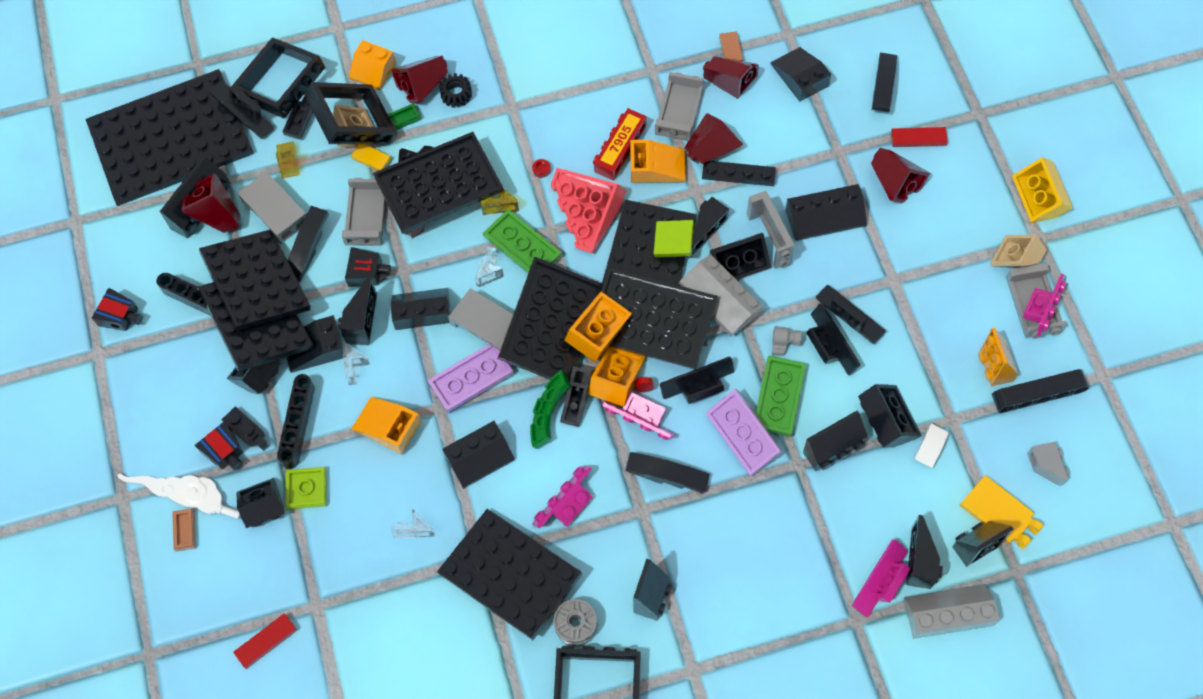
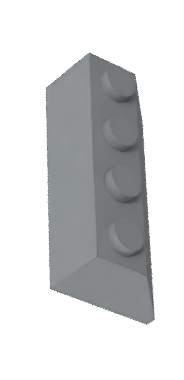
(734, 304)
(951, 611)

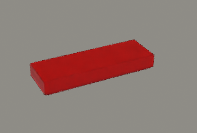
(919, 137)
(265, 641)

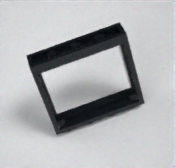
(296, 90)
(335, 134)
(590, 653)

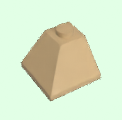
(351, 117)
(1019, 251)

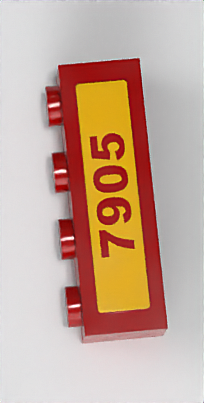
(618, 146)

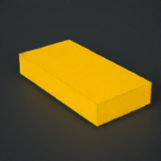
(370, 157)

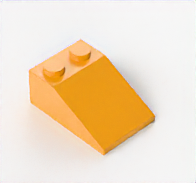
(597, 326)
(615, 375)

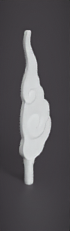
(186, 491)

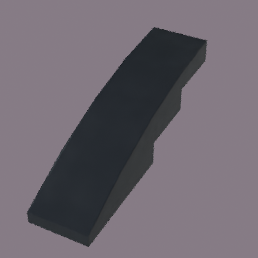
(884, 82)
(306, 241)
(666, 471)

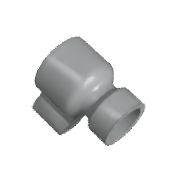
(782, 337)

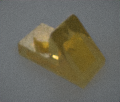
(287, 159)
(500, 205)

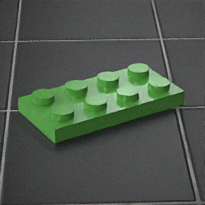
(520, 241)
(780, 395)

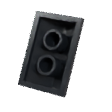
(744, 256)

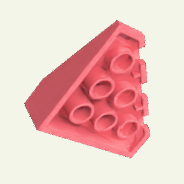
(588, 206)

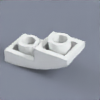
(931, 445)

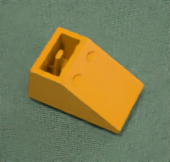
(656, 162)
(997, 359)
(387, 424)

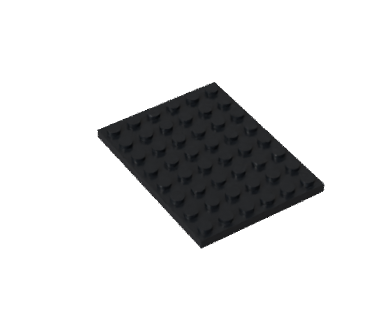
(164, 136)

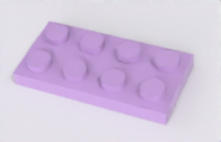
(469, 377)
(743, 432)

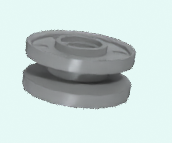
(572, 610)

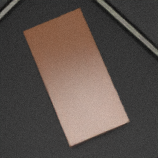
(730, 46)
(184, 530)

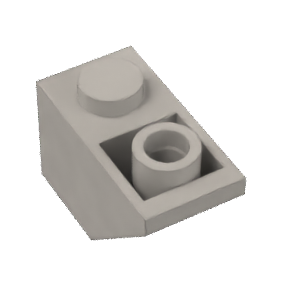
(1048, 463)

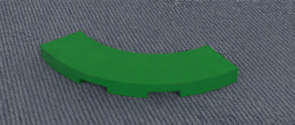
(544, 407)

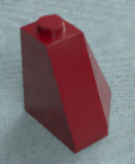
(730, 74)
(420, 77)
(711, 140)
(898, 175)
(212, 205)

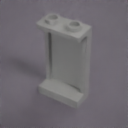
(679, 106)
(273, 206)
(762, 206)
(364, 213)
(1022, 284)
(481, 318)

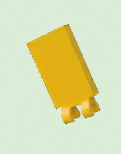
(994, 504)

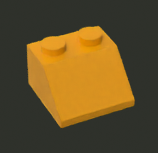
(371, 64)

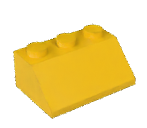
(1042, 191)

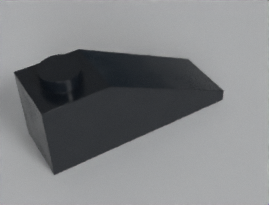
(710, 218)
(577, 395)

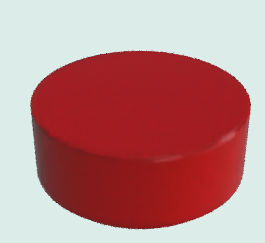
(541, 168)
(644, 384)

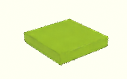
(674, 238)
(306, 488)

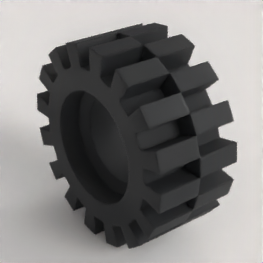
(455, 99)

